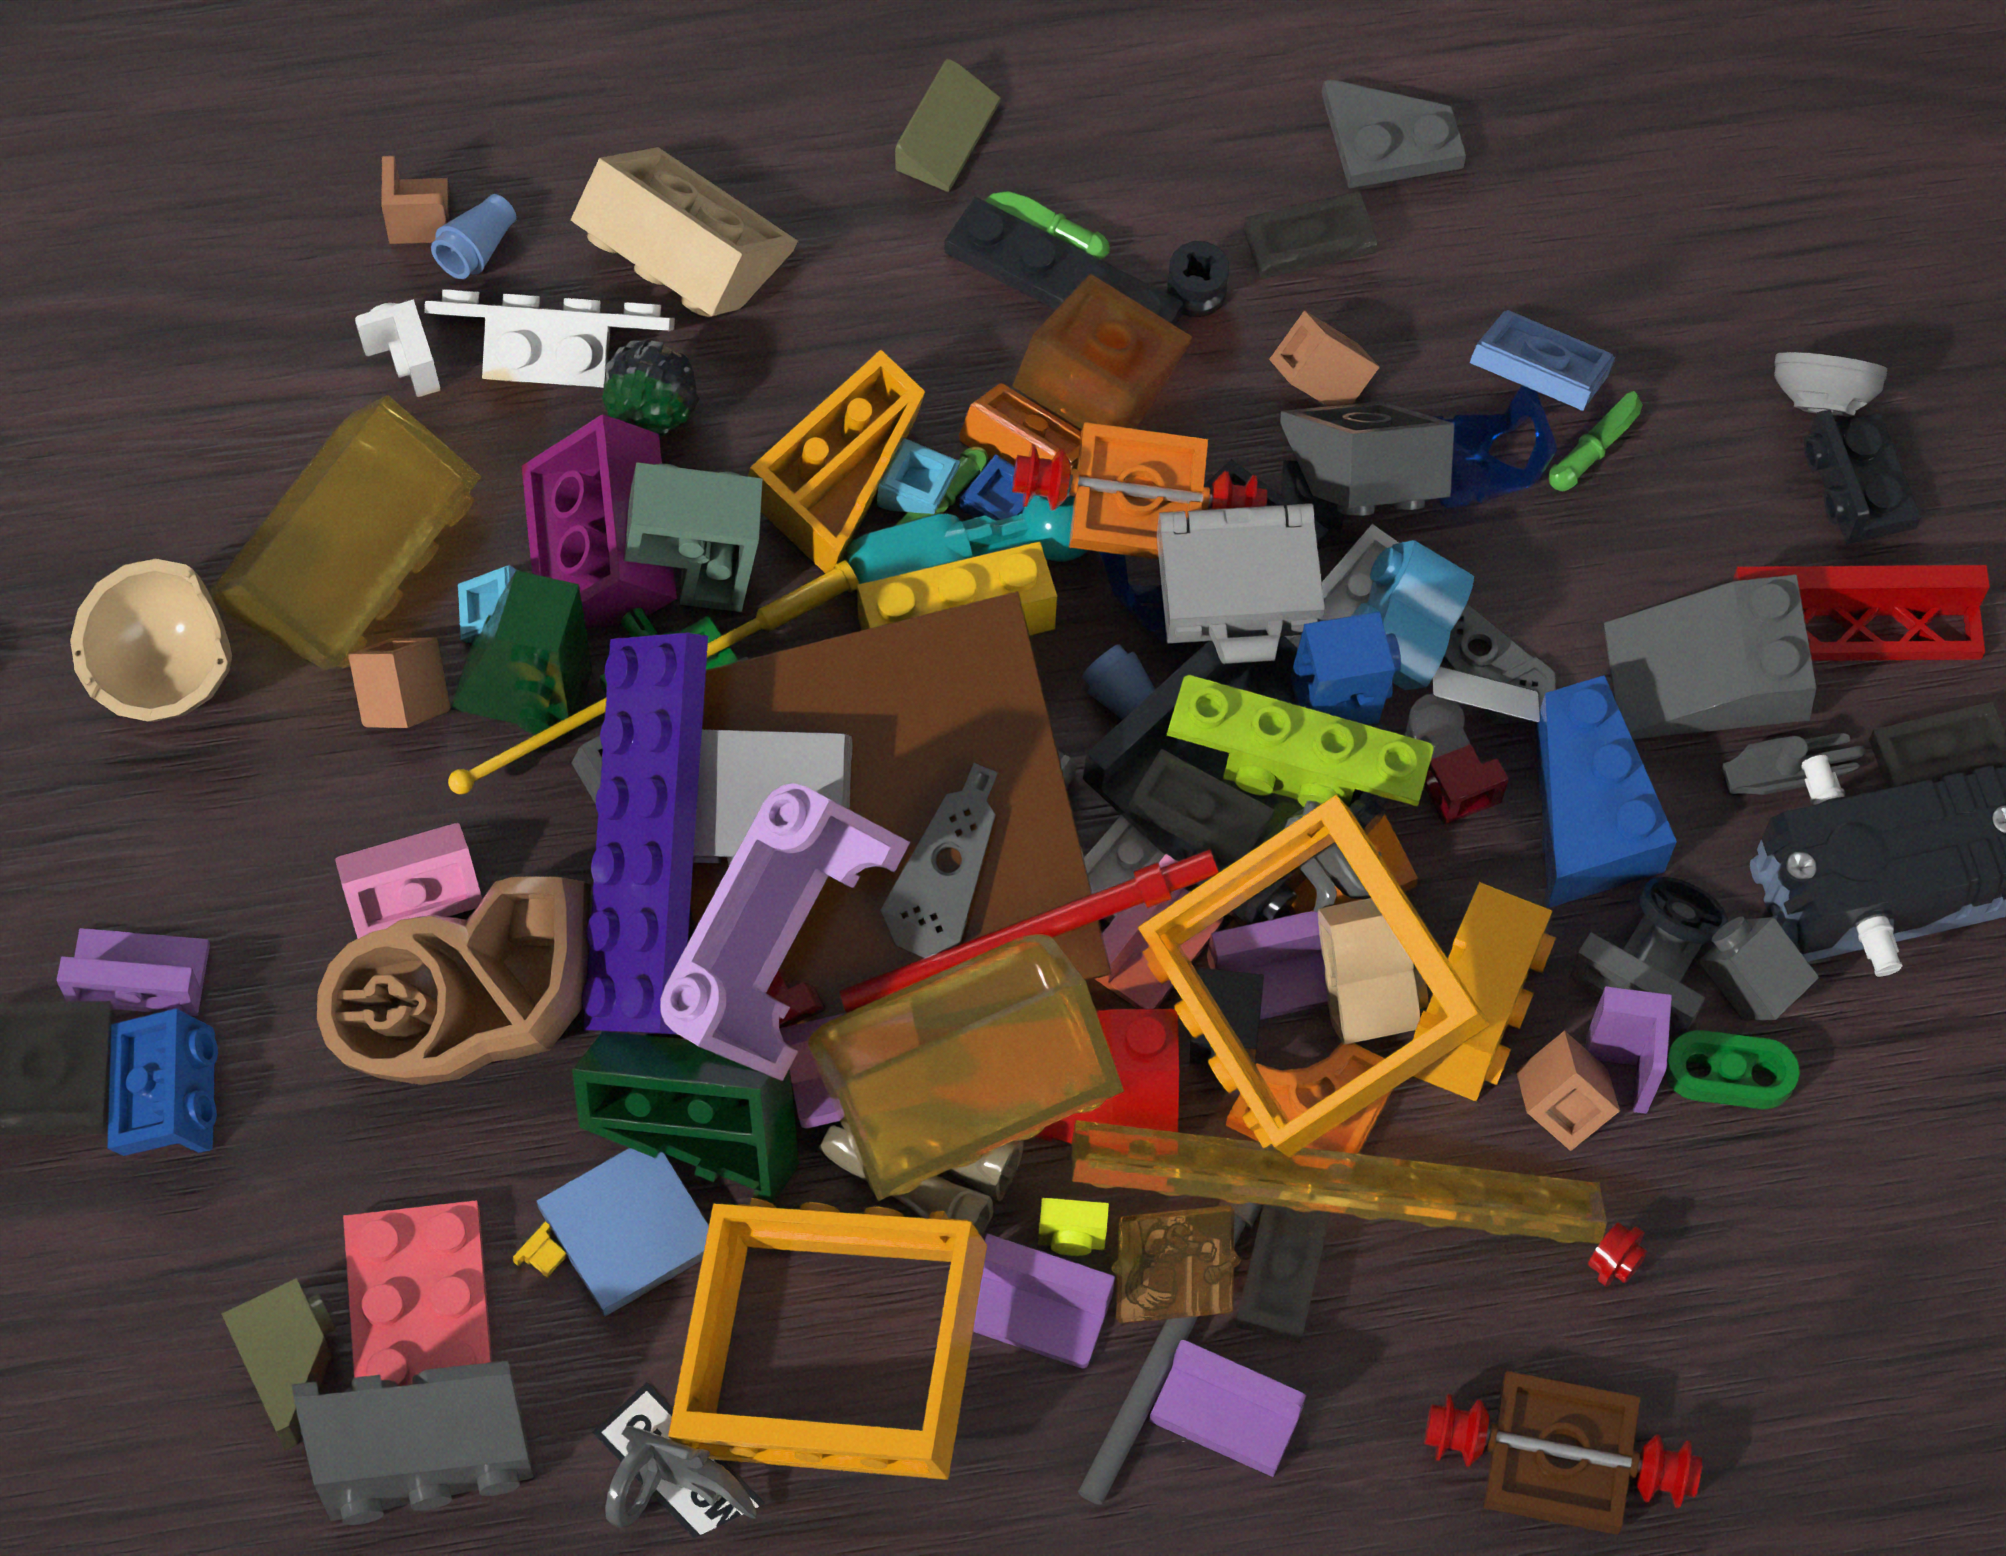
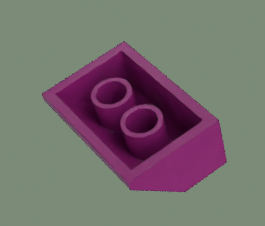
(580, 515)

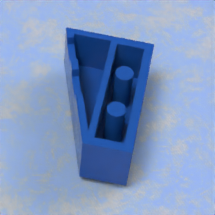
(1596, 797)

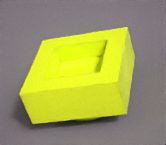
(1073, 1226)

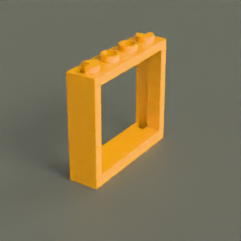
(1201, 1014)
(820, 1444)

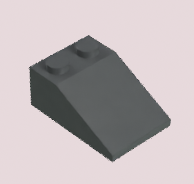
(1713, 660)

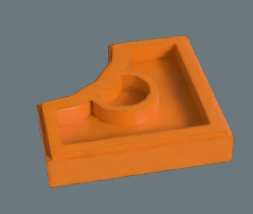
(1305, 1087)

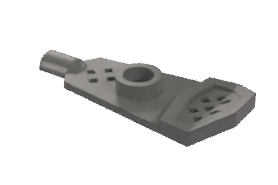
(1503, 663)
(940, 892)

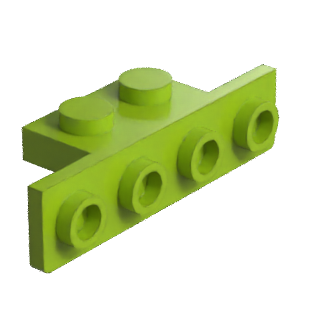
(1296, 748)

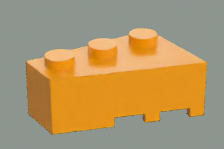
(831, 462)
(1492, 957)

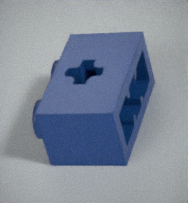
(1346, 667)

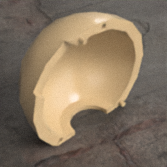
(150, 641)

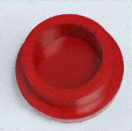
(1618, 1254)

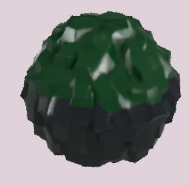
(650, 386)

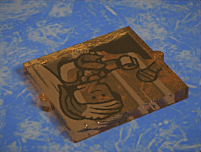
(1175, 1264)

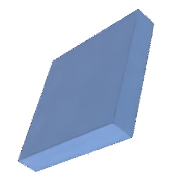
(1543, 359)
(626, 1227)

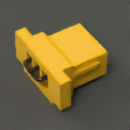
(541, 1251)

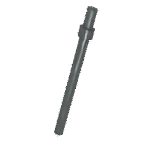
(1148, 1386)

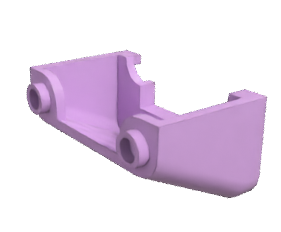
(755, 915)

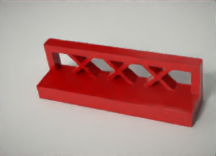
(1879, 591)

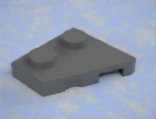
(1390, 134)

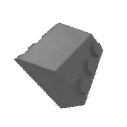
(413, 1442)

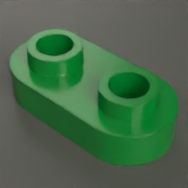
(1729, 1069)

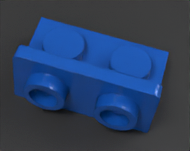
(161, 1083)

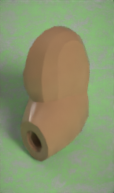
(461, 993)

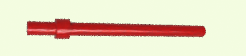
(1150, 886)

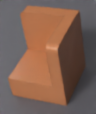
(413, 206)
(1323, 362)
(399, 682)
(1567, 1090)

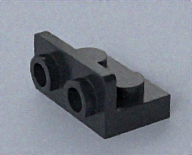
(1860, 477)

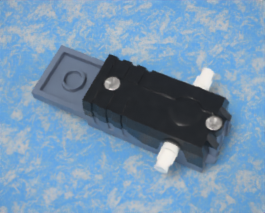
(1885, 863)

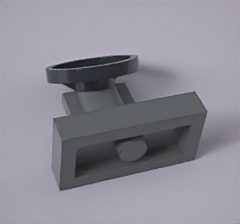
(1657, 950)

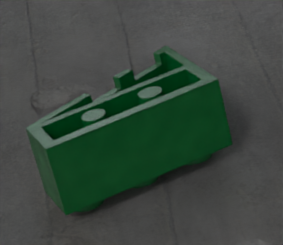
(529, 656)

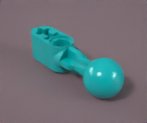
(947, 539)

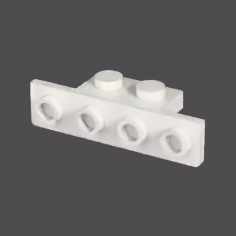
(547, 344)

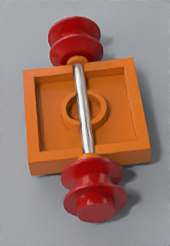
(1126, 483)

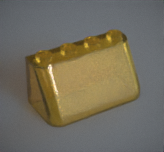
(347, 535)
(965, 1063)

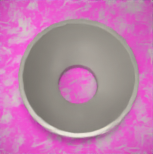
(1828, 382)

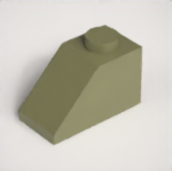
(282, 1346)

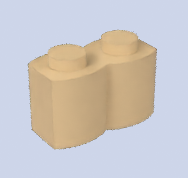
(1367, 974)

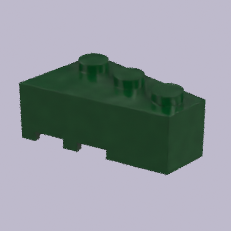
(690, 1106)

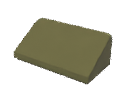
(945, 127)

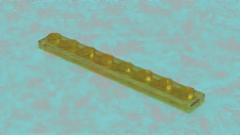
(1337, 1182)

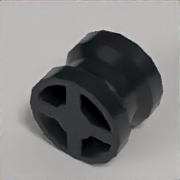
(1199, 294)

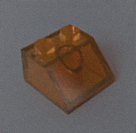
(1100, 358)

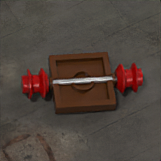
(1562, 1452)

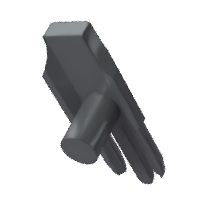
(1777, 763)

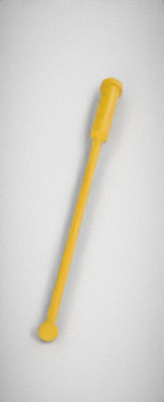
(767, 618)

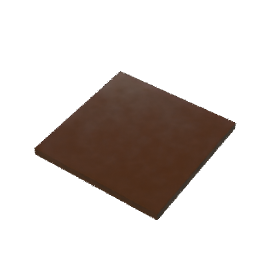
(920, 712)

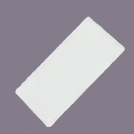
(1486, 693)

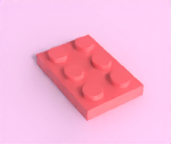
(416, 1290)

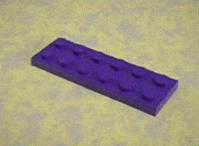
(644, 828)

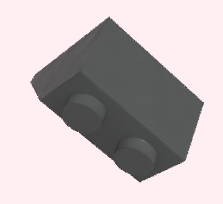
(1371, 455)

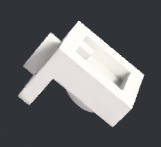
(400, 330)

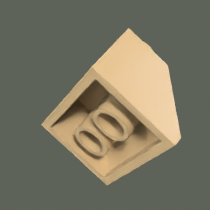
(680, 230)

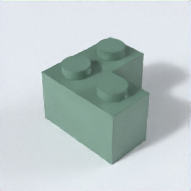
(696, 524)

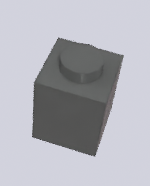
(1757, 967)

